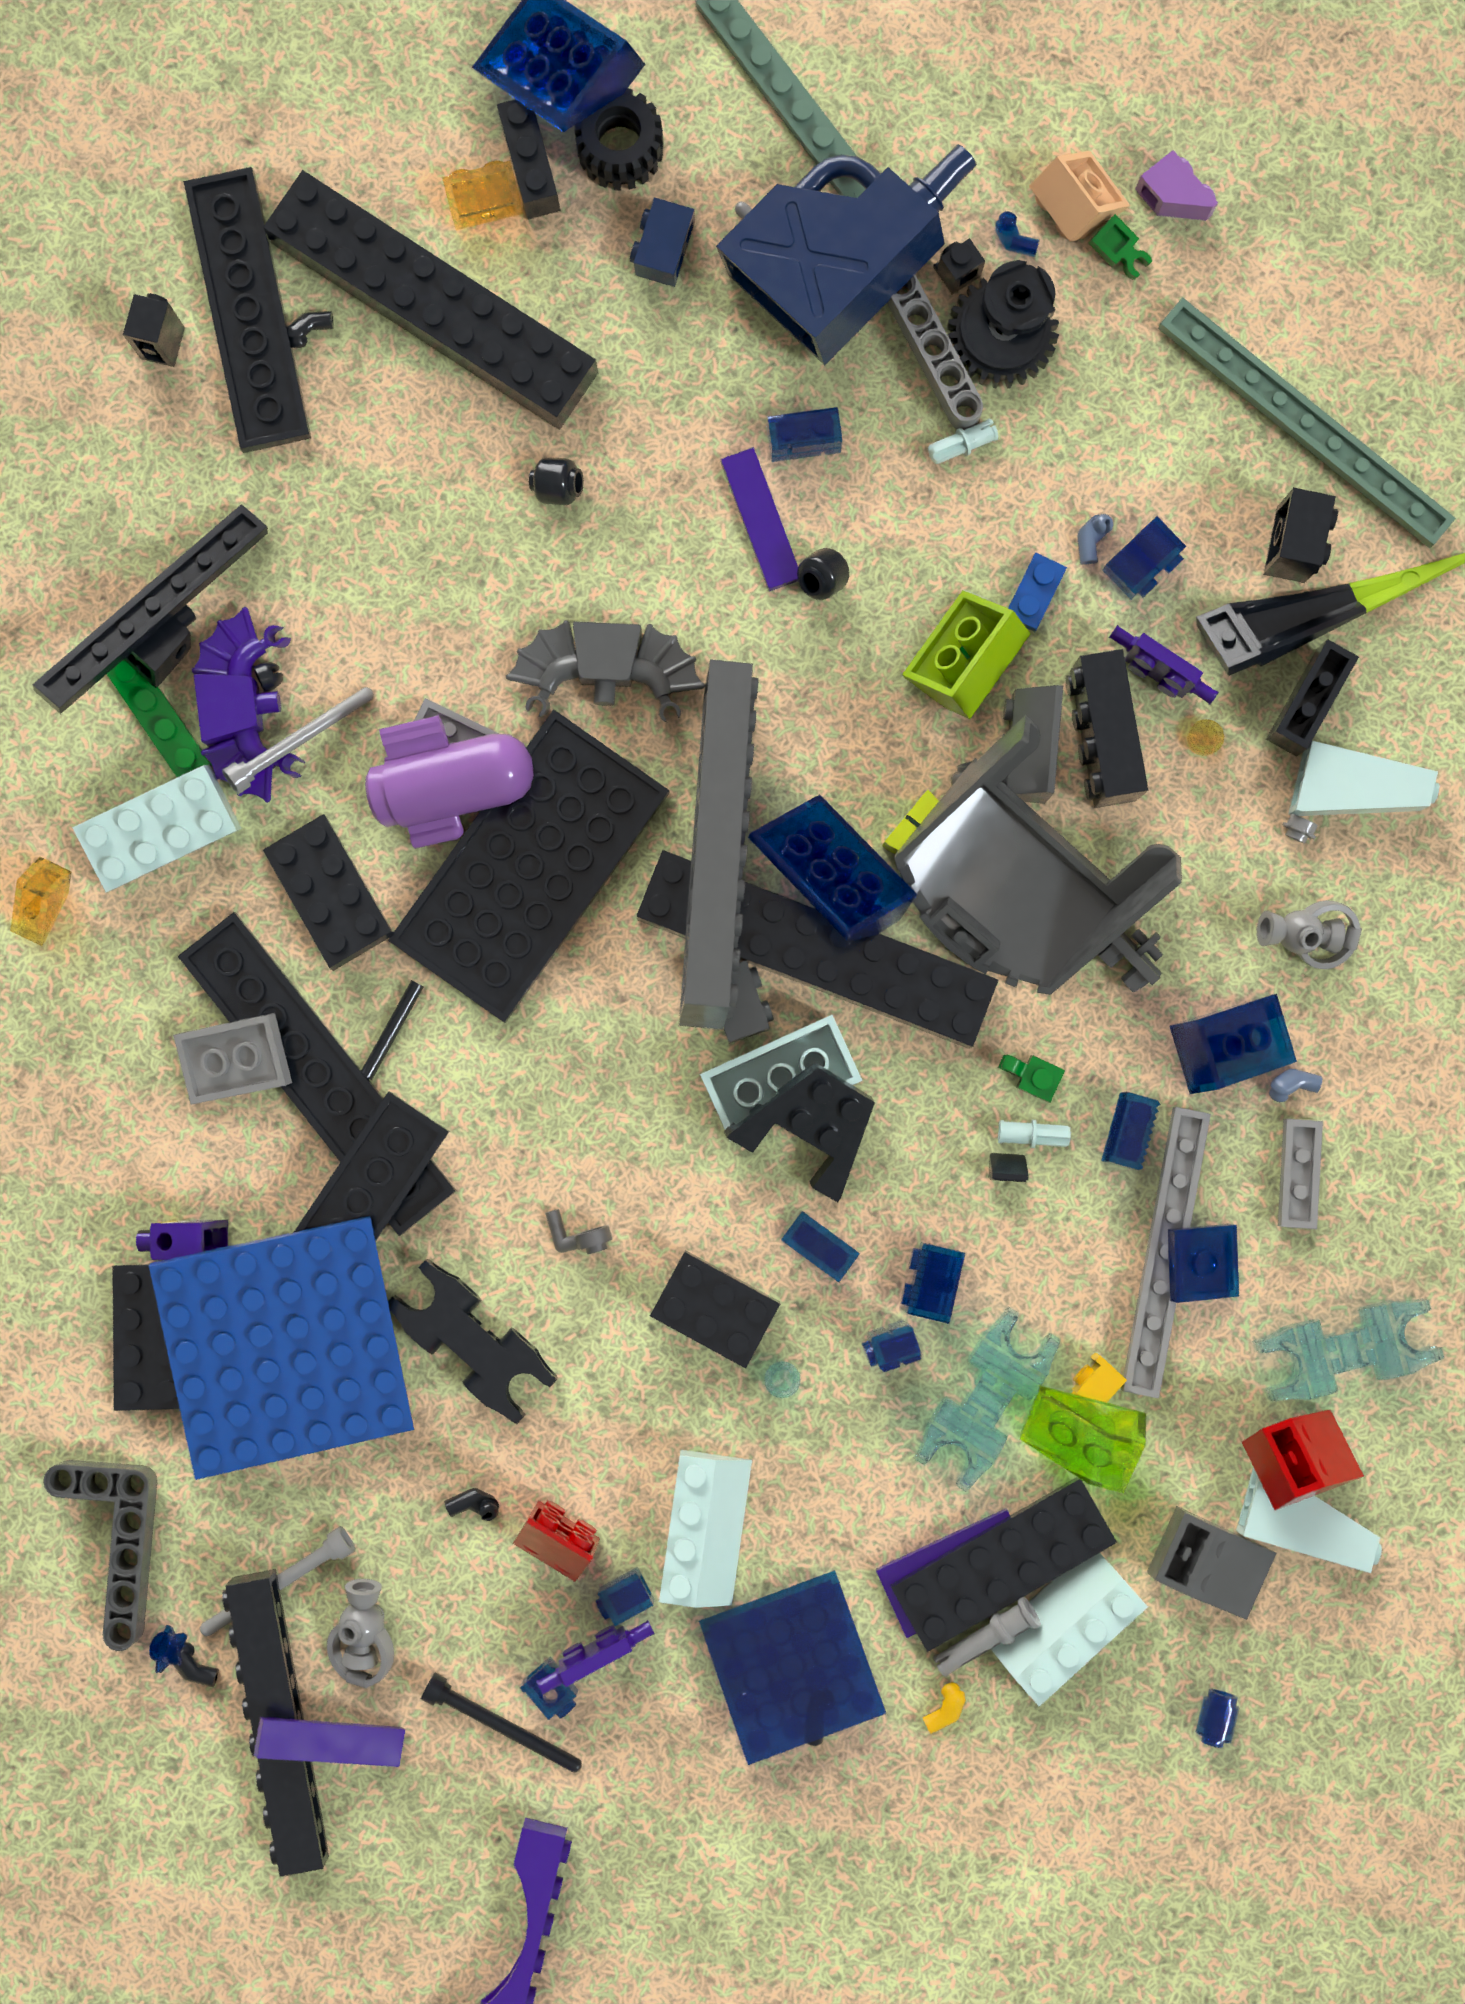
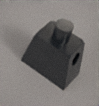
(164, 648)

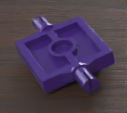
(1154, 660)
(582, 1661)

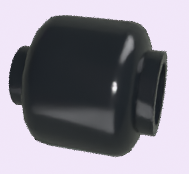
(556, 481)
(823, 574)

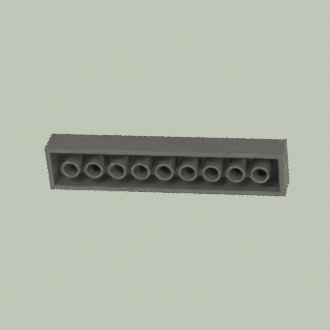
(719, 846)

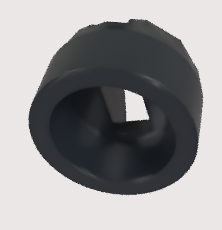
(265, 675)

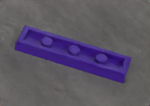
(760, 519)
(329, 1742)

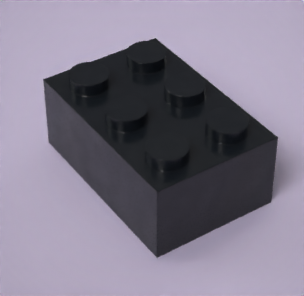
(715, 1309)

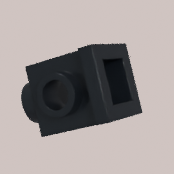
(959, 265)

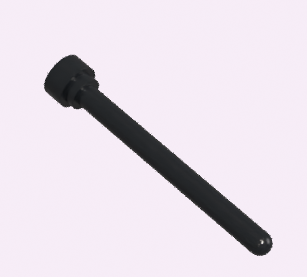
(440, 1692)

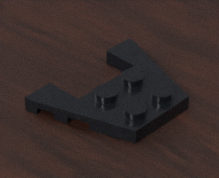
(819, 1111)

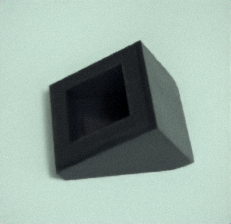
(1008, 1167)

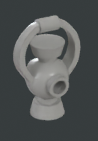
(1304, 932)
(360, 1628)

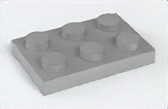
(232, 1059)

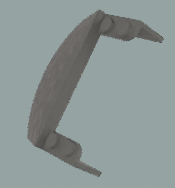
(1011, 887)

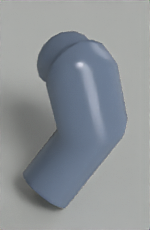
(1090, 535)
(1292, 1080)

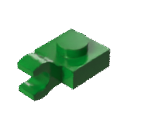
(1036, 1077)

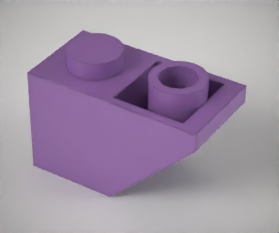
(1175, 191)

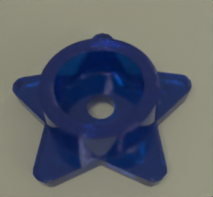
(166, 1648)

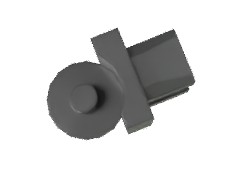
(1143, 968)

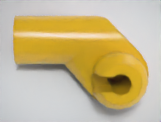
(950, 1710)

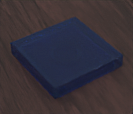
(1203, 1263)

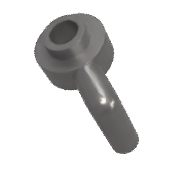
(591, 1240)

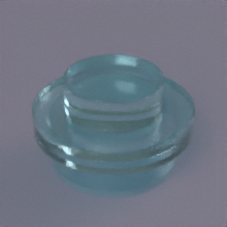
(782, 1379)

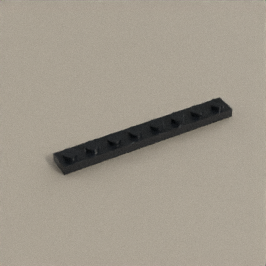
(150, 609)

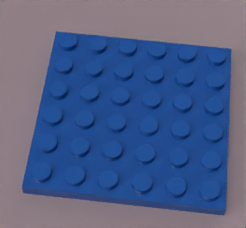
(281, 1347)

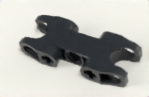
(452, 1323)

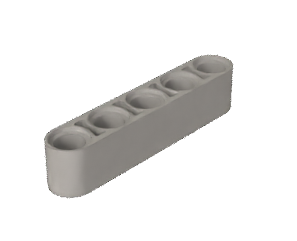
(935, 367)

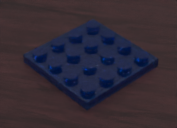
(792, 1667)

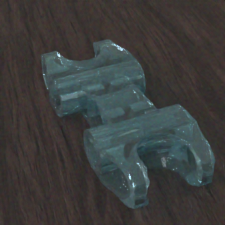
(1376, 1342)
(974, 1420)

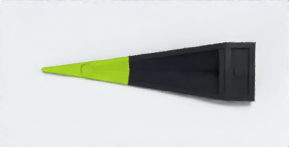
(1271, 627)

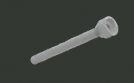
(242, 774)
(335, 1546)

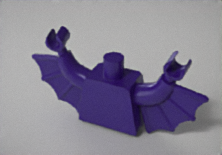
(231, 701)

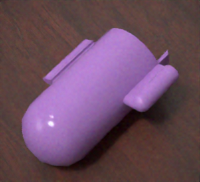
(434, 782)

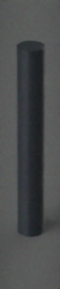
(391, 1029)

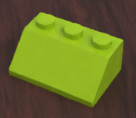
(989, 636)

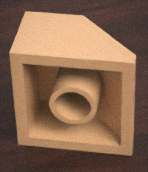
(1078, 194)

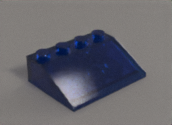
(558, 61)
(835, 869)

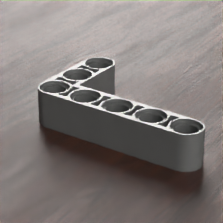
(123, 1536)

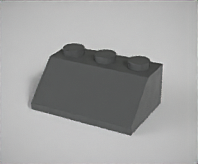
(1036, 775)

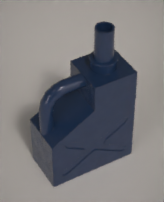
(837, 259)

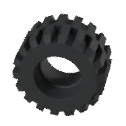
(621, 165)

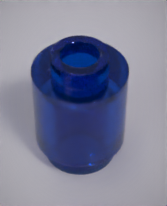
(1217, 1718)

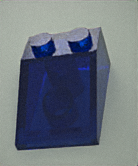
(1233, 1044)

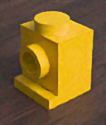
(1098, 1381)

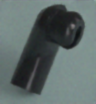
(195, 1672)

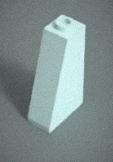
(1354, 782)
(1308, 1528)

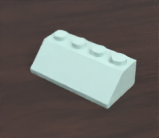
(705, 1530)
(1077, 1620)

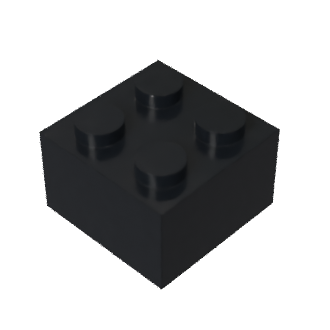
(1300, 535)

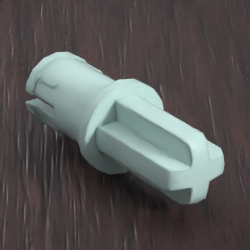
(963, 442)
(1033, 1134)

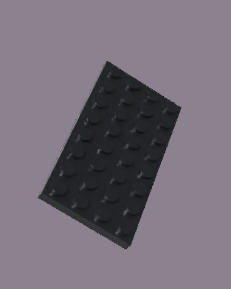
(529, 869)

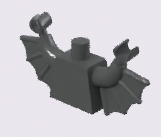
(607, 658)

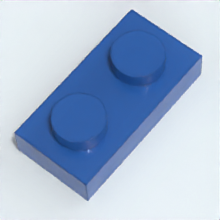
(1036, 590)

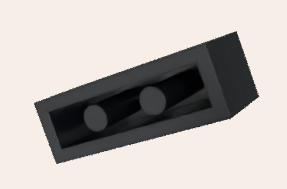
(528, 159)
(1312, 698)

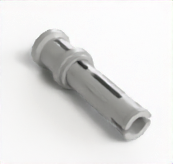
(1000, 1630)

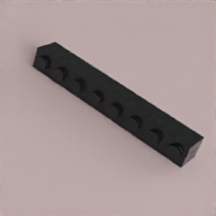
(273, 1692)

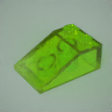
(1086, 1436)

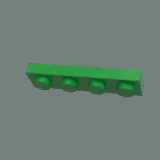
(158, 720)

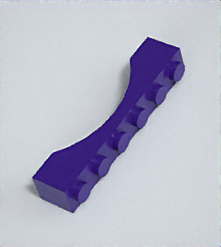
(537, 1864)

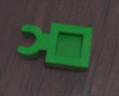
(1115, 244)

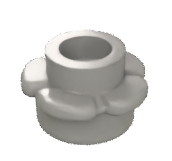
(1300, 828)

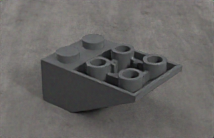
(1210, 1563)

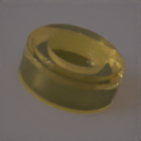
(1205, 737)

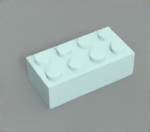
(157, 828)
(761, 1072)

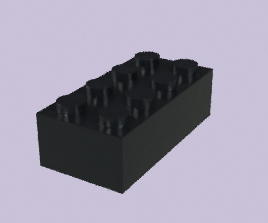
(1107, 729)

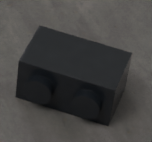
(154, 329)

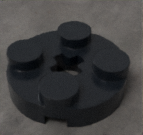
(1010, 316)

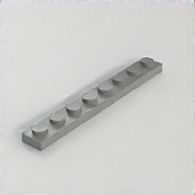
(1172, 1210)

